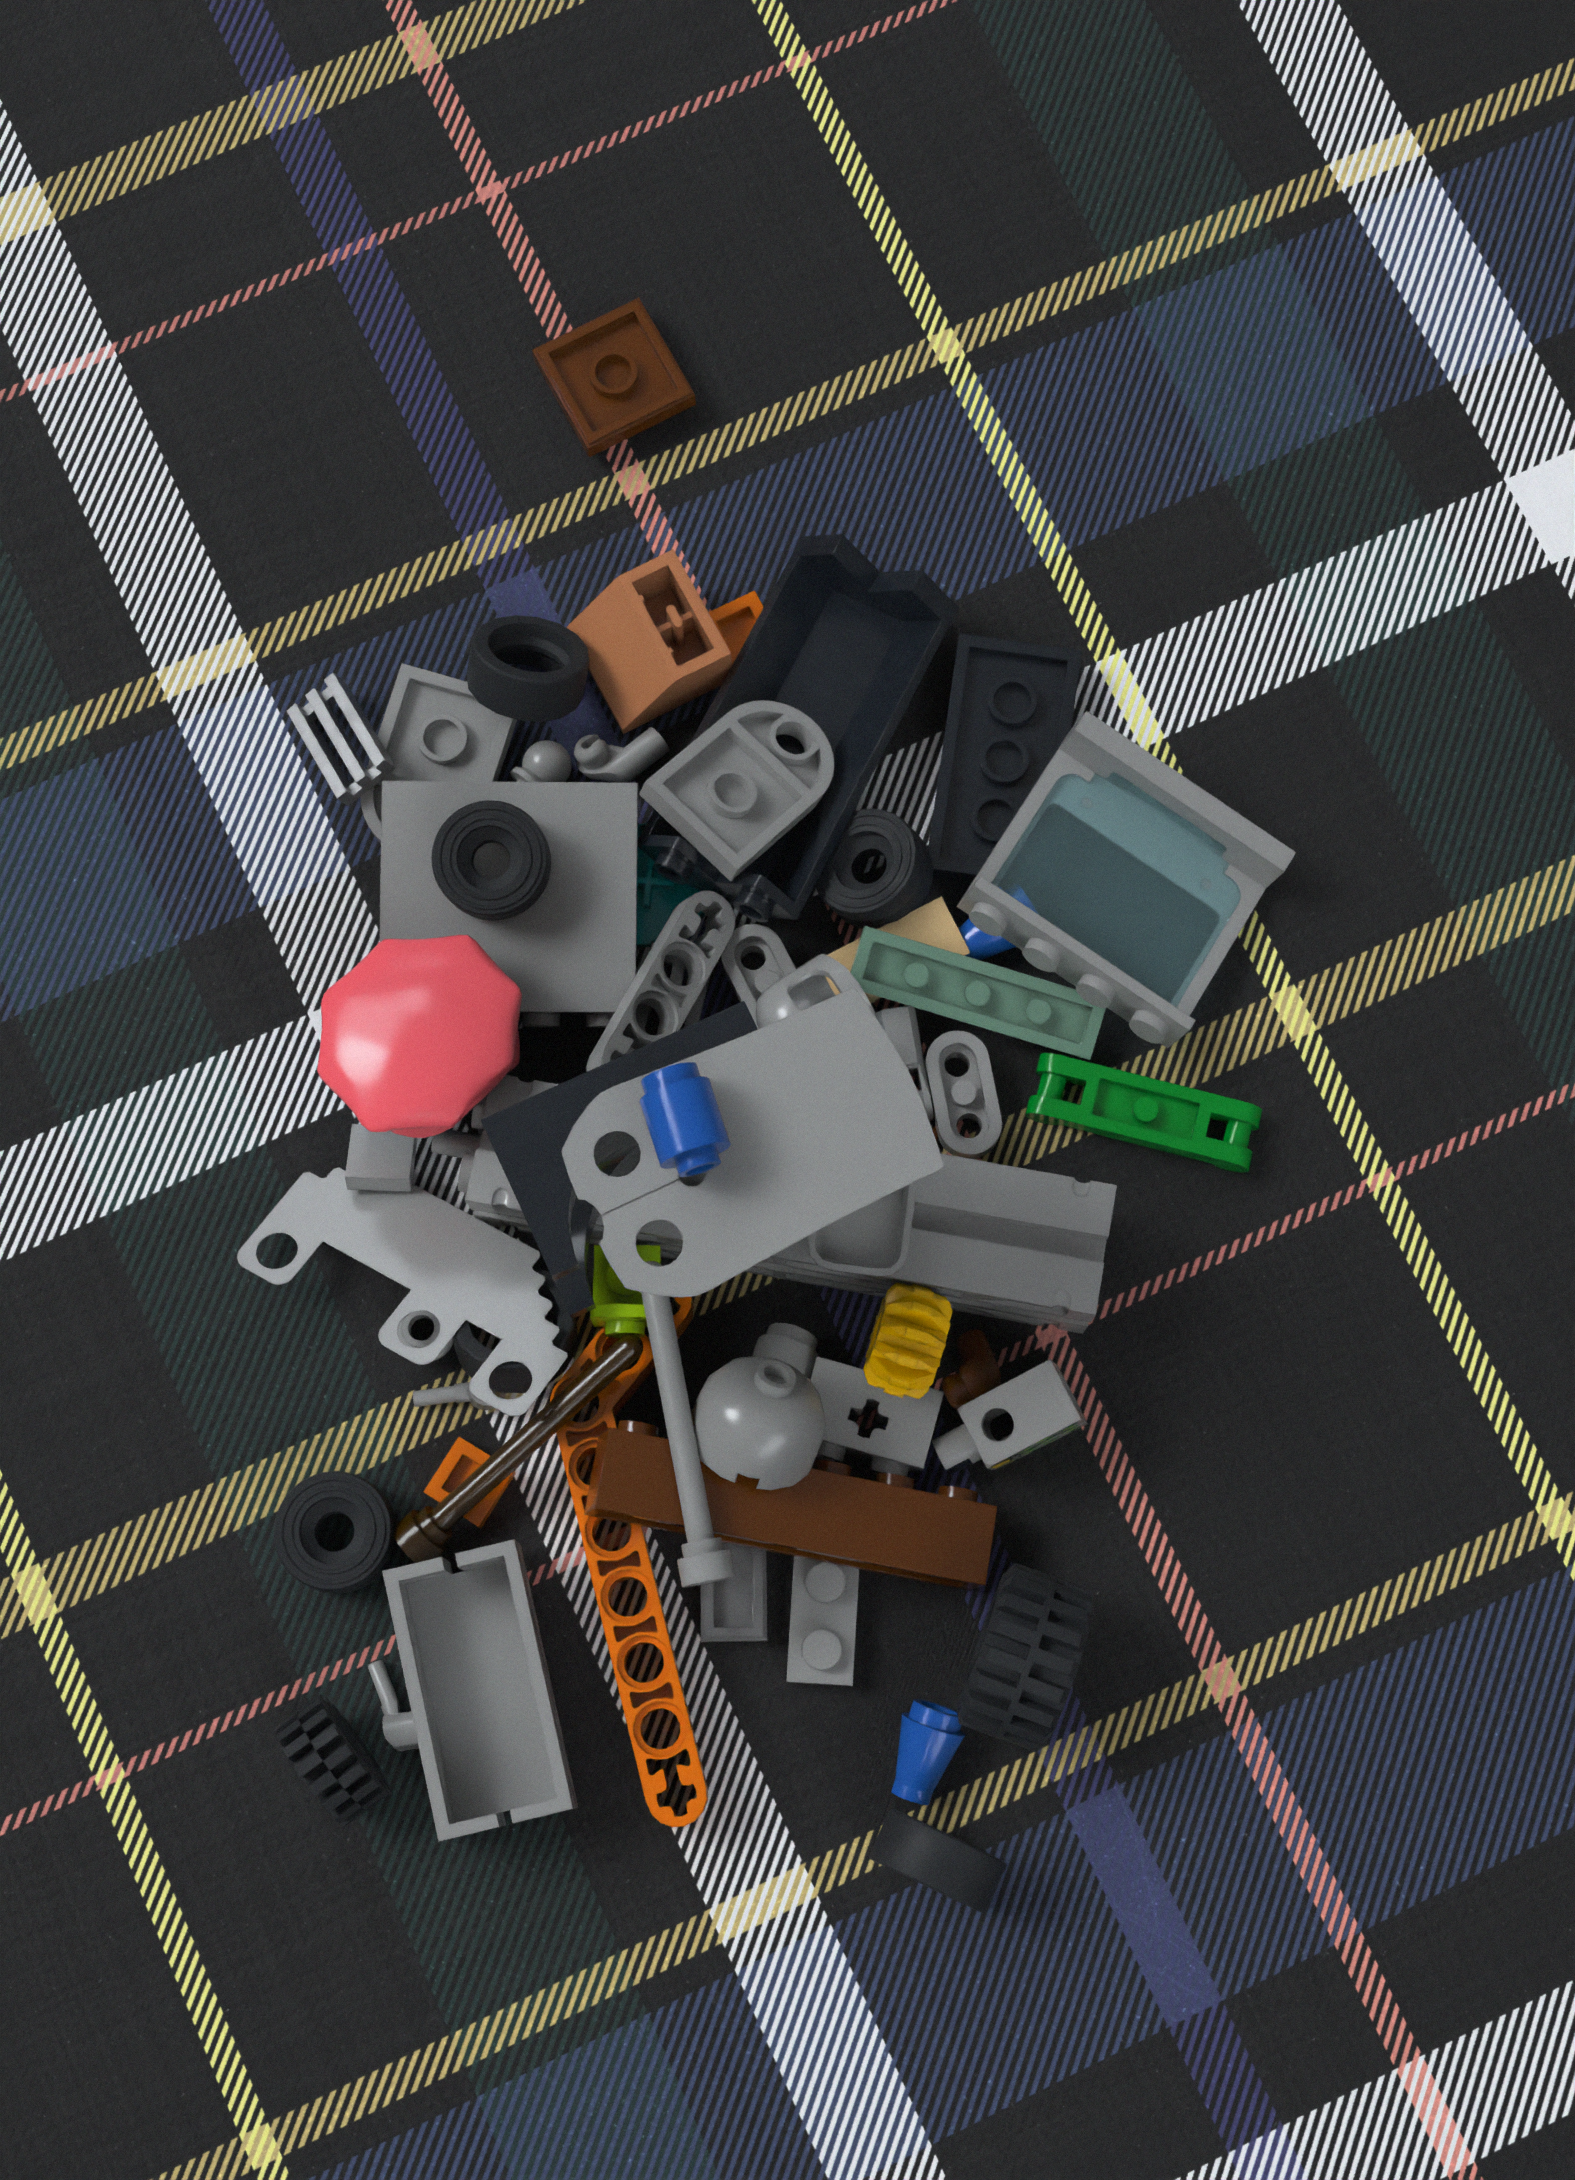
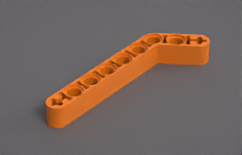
(632, 1563)

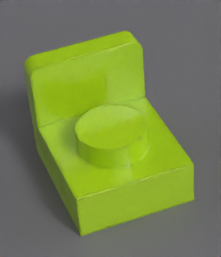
(617, 1307)

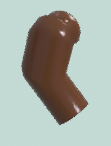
(977, 1373)

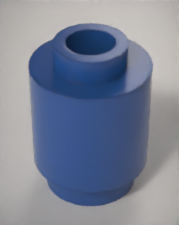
(683, 1119)

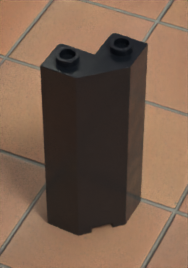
(850, 657)

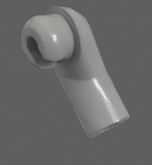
(618, 763)

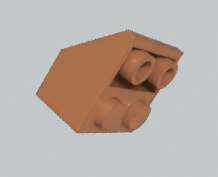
(651, 642)

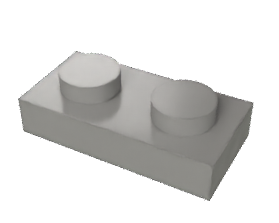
(822, 1623)

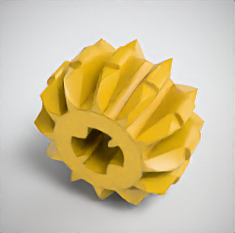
(907, 1340)

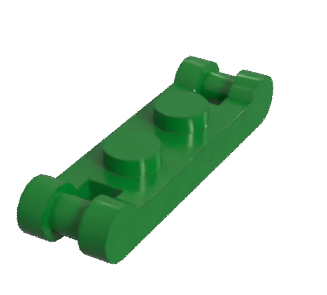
(1144, 1111)

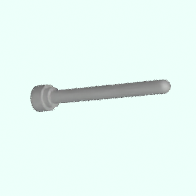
(703, 1555)

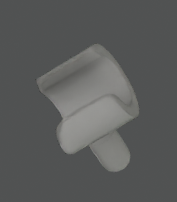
(457, 1393)
(397, 1726)

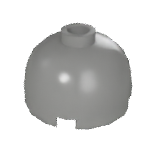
(759, 1422)

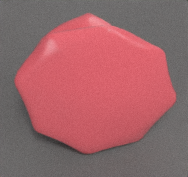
(419, 1034)

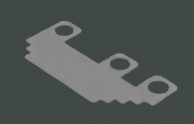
(441, 1254)

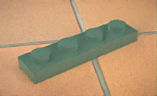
(976, 992)

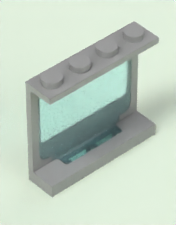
(1124, 880)

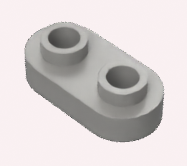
(748, 983)
(965, 1096)

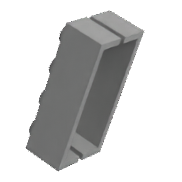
(479, 1690)

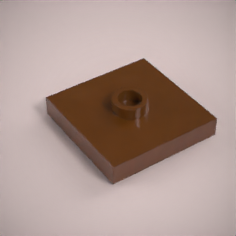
(614, 377)

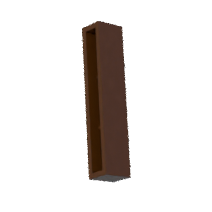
(821, 1518)

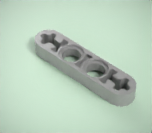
(654, 987)

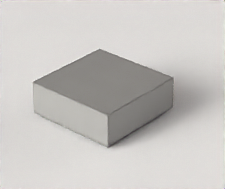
(379, 1160)

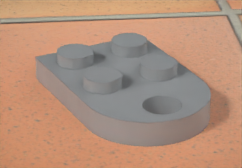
(437, 734)
(738, 788)

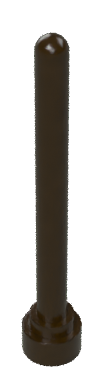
(426, 1532)

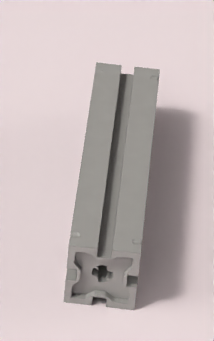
(980, 1232)

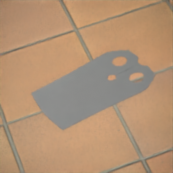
(815, 1132)

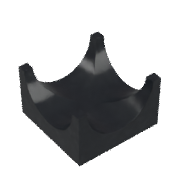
(533, 1133)

